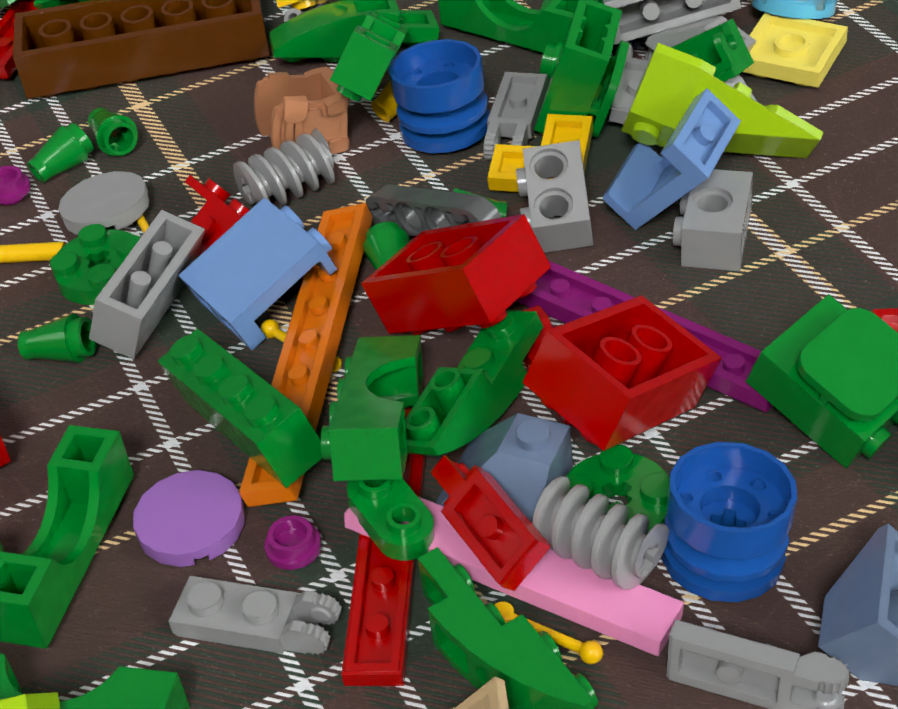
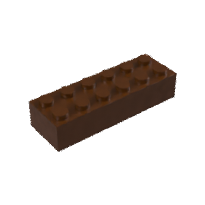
(132, 40)

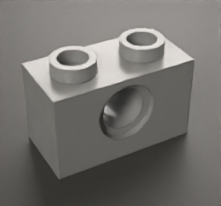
(715, 221)

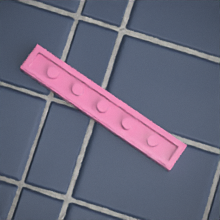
(561, 587)

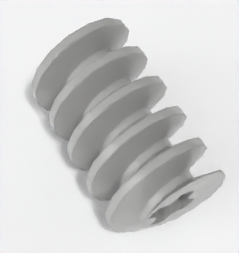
(285, 169)
(598, 537)

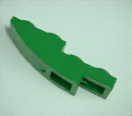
(328, 28)
(475, 394)
(485, 647)

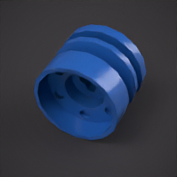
(440, 95)
(728, 521)

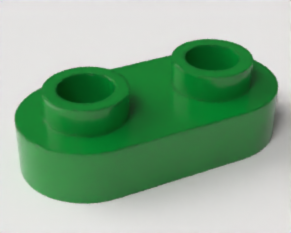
(380, 509)

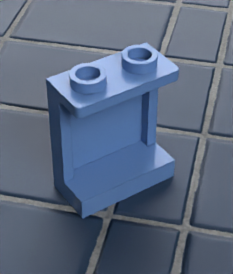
(654, 182)
(255, 267)

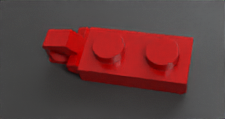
(489, 522)

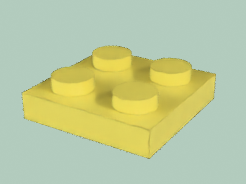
(795, 49)

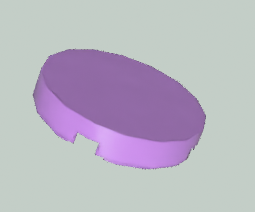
(189, 518)

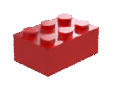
(457, 276)
(620, 371)

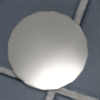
(105, 199)

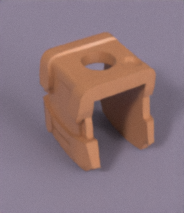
(299, 104)

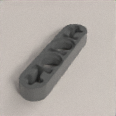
(427, 208)

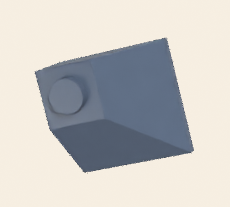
(522, 457)
(862, 612)

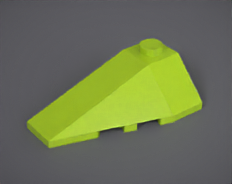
(677, 78)

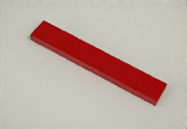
(381, 606)

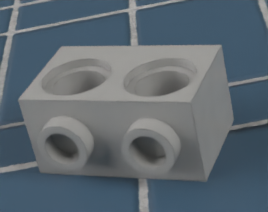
(557, 196)

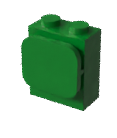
(584, 73)
(834, 379)

